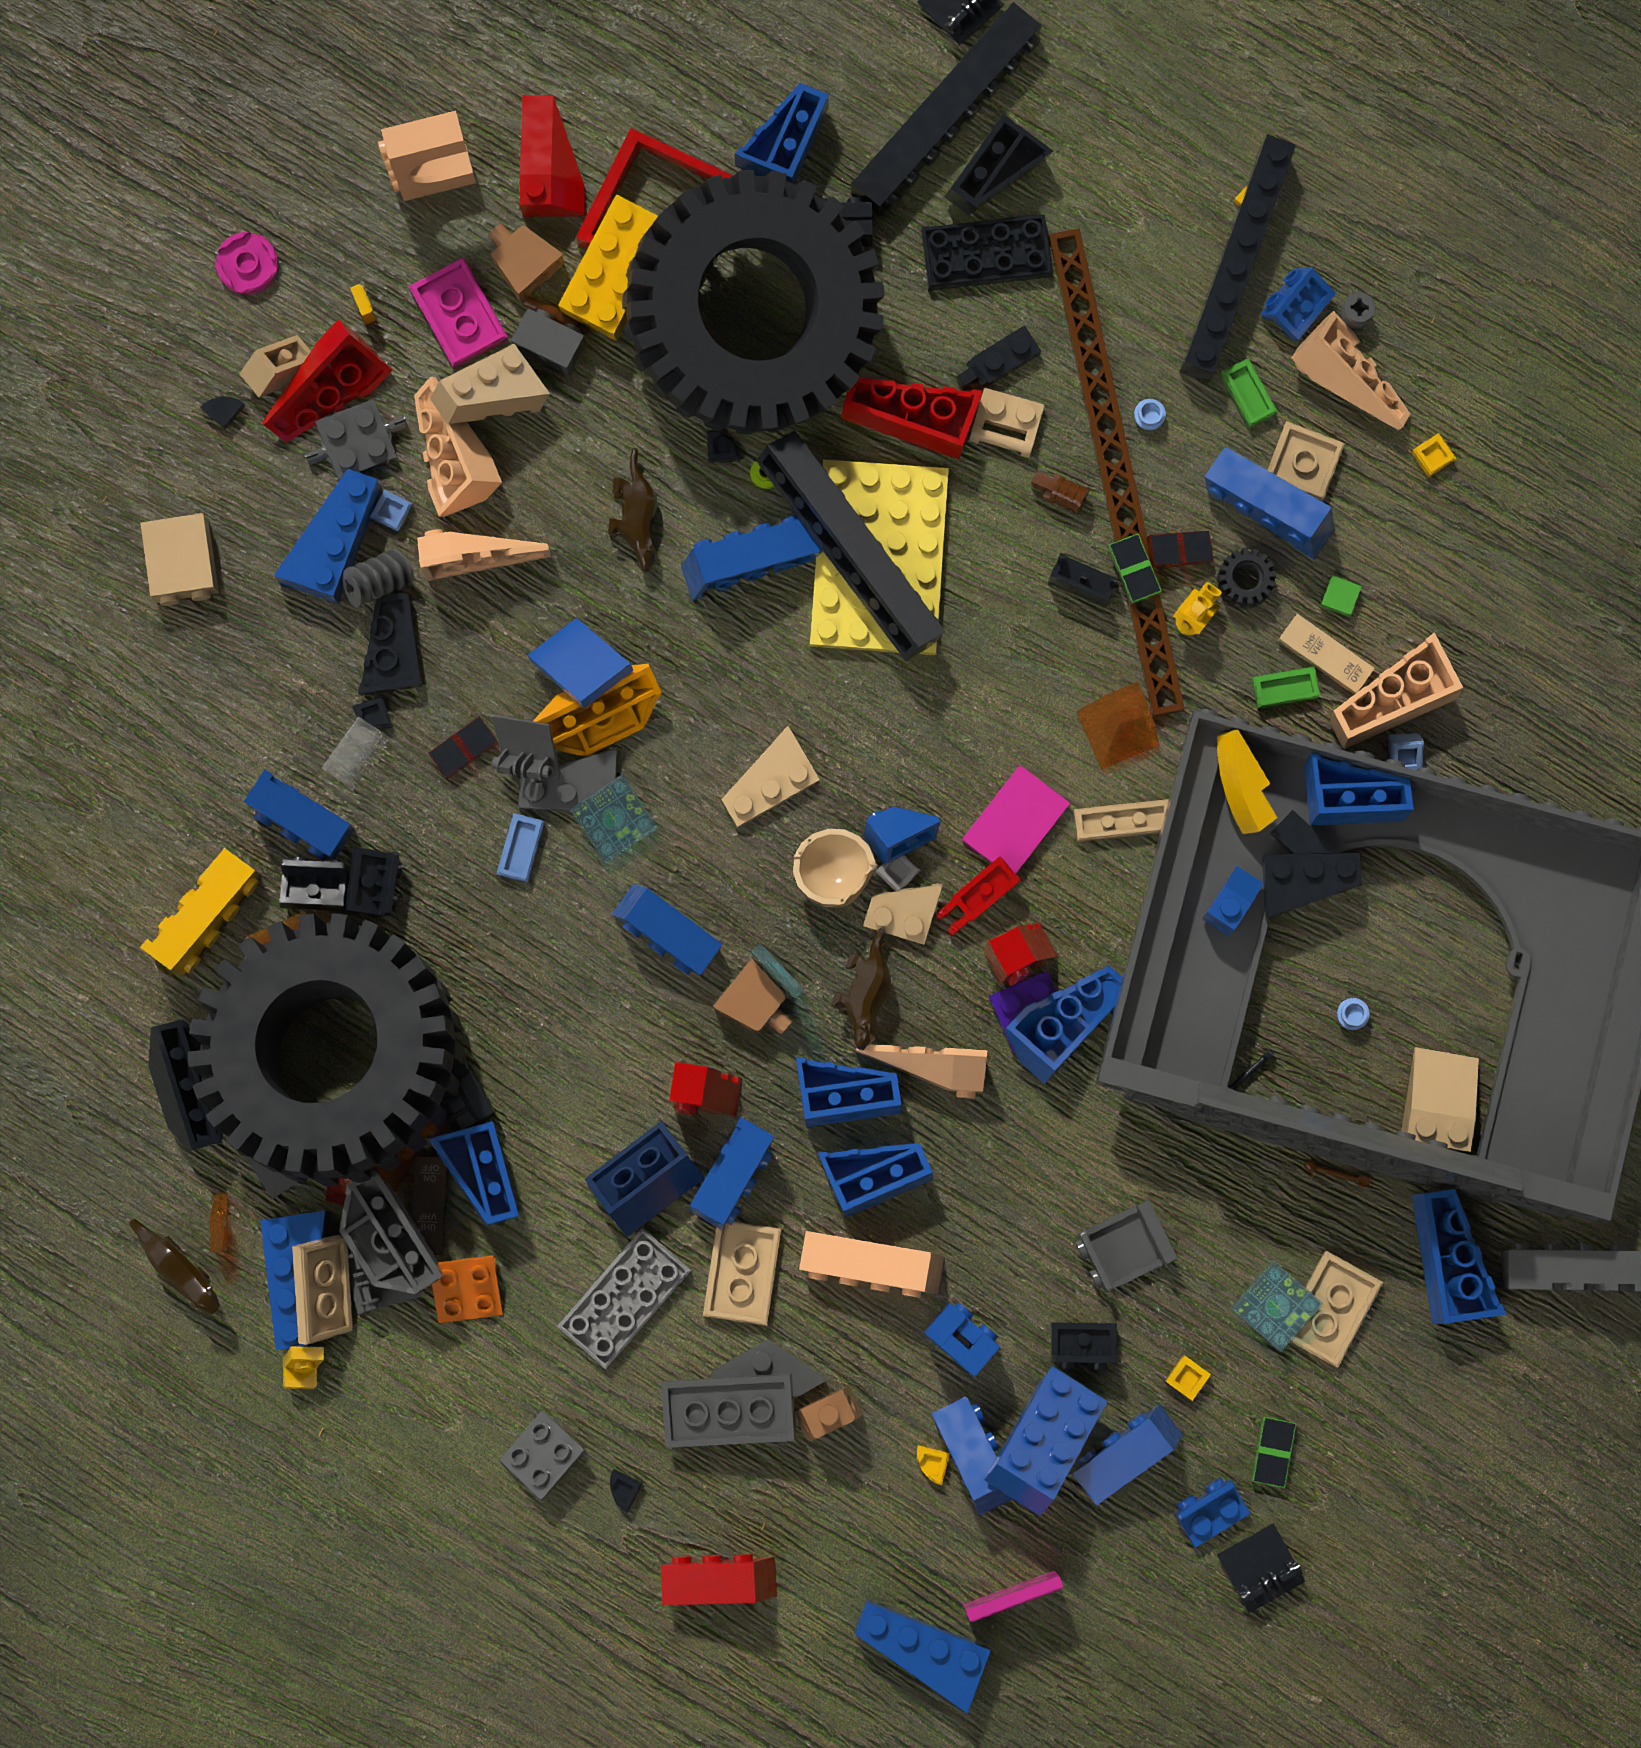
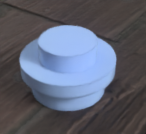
(1149, 414)
(1353, 1014)

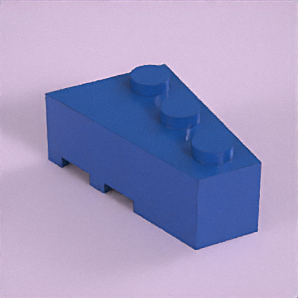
(786, 135)
(1354, 795)
(666, 930)
(845, 1093)
(733, 1174)
(874, 1175)
(970, 1451)
(1127, 1454)

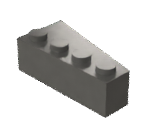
(1571, 1269)

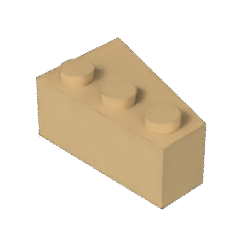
(490, 387)

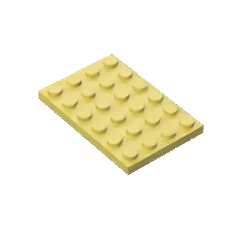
(907, 516)

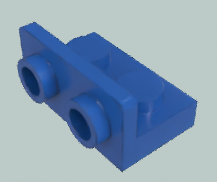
(1298, 301)
(1211, 1512)

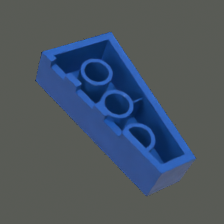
(1271, 502)
(331, 539)
(748, 556)
(278, 1238)
(1452, 1262)
(931, 1654)

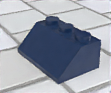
(644, 1178)

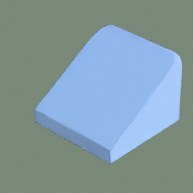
(1407, 749)

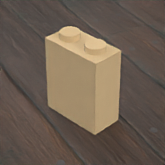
(179, 559)

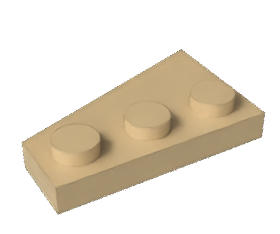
(771, 780)

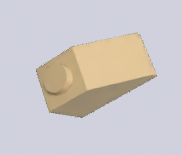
(274, 365)

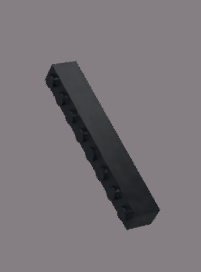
(946, 109)
(1237, 258)
(850, 545)

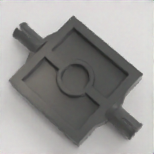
(356, 439)

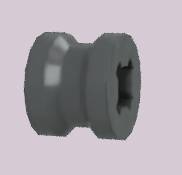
(1353, 315)

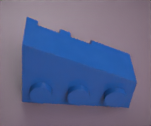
(298, 816)
(479, 1170)

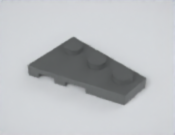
(577, 782)

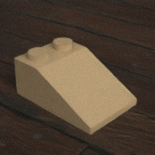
(1442, 1098)

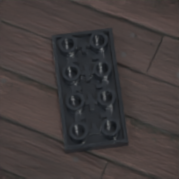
(986, 252)

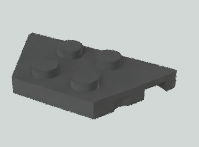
(769, 1360)

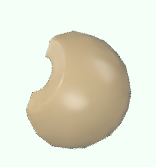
(833, 867)

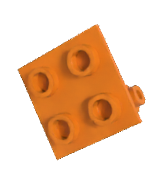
(467, 1290)

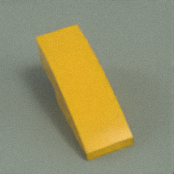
(1243, 783)

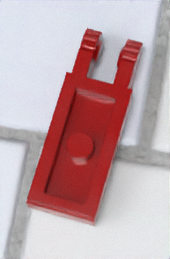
(980, 893)

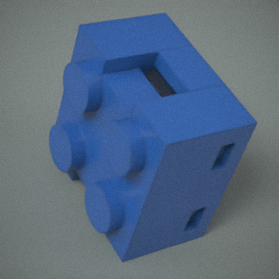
(962, 1338)

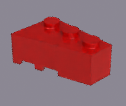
(1018, 952)
(703, 1090)
(718, 1580)

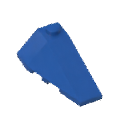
(1056, 1026)

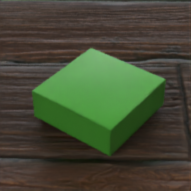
(1340, 596)

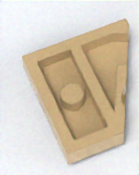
(904, 912)

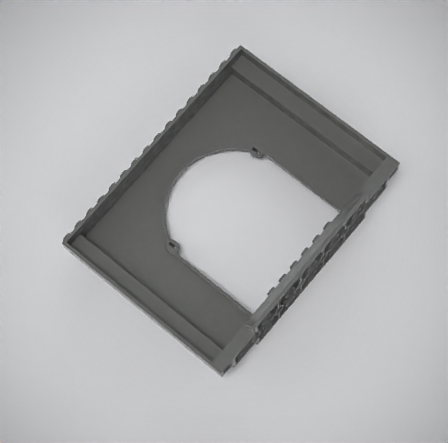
(1573, 927)

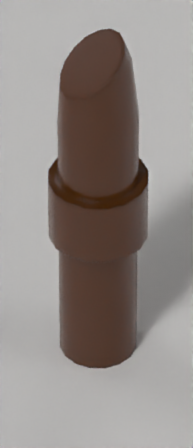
(559, 317)

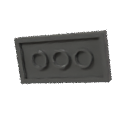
(728, 1410)

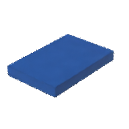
(580, 663)

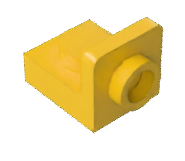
(301, 1367)

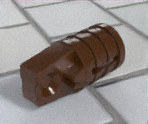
(1061, 491)

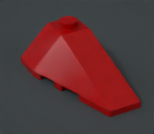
(548, 167)
(330, 377)

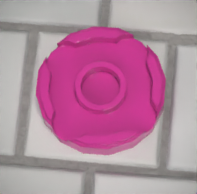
(247, 263)

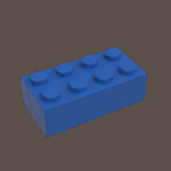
(1045, 1441)

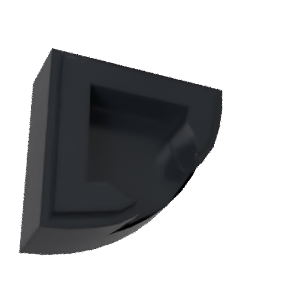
(223, 410)
(721, 448)
(374, 712)
(624, 1489)

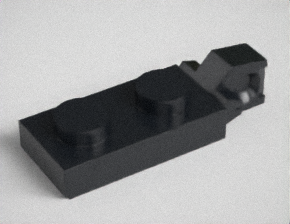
(1000, 359)

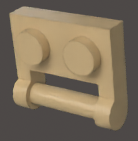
(1008, 413)

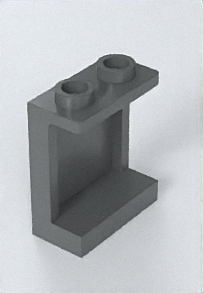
(1125, 1246)

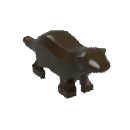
(637, 514)
(866, 992)
(177, 1269)

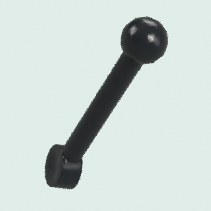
(1252, 1069)

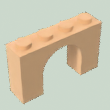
(426, 156)

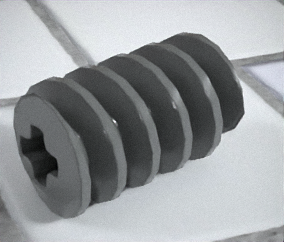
(376, 577)

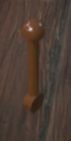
(1361, 1180)

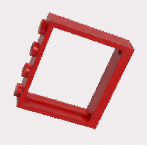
(620, 169)

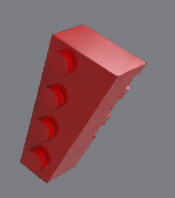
(914, 413)

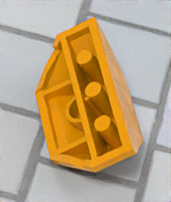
(606, 720)

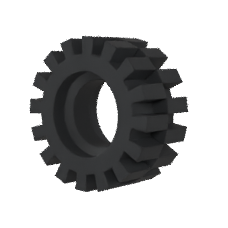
(1259, 564)

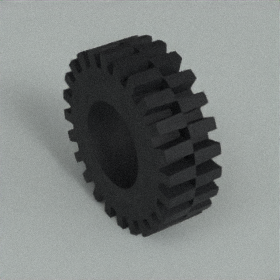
(821, 253)
(262, 1001)

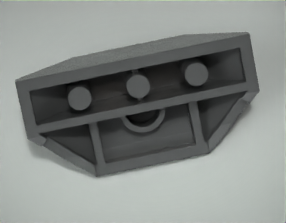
(386, 1238)

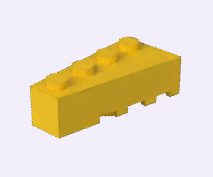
(202, 913)

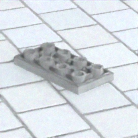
(624, 1298)

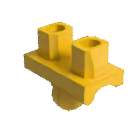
(1197, 609)

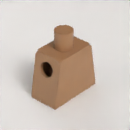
(524, 259)
(754, 1001)
(828, 1413)

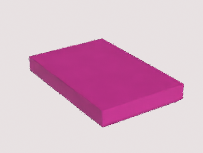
(458, 313)
(1016, 820)
(1013, 1596)

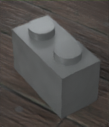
(549, 341)

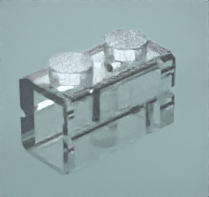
(355, 753)

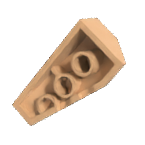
(1337, 364)
(457, 458)
(460, 553)
(949, 1069)

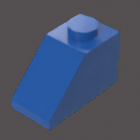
(899, 832)
(1233, 901)

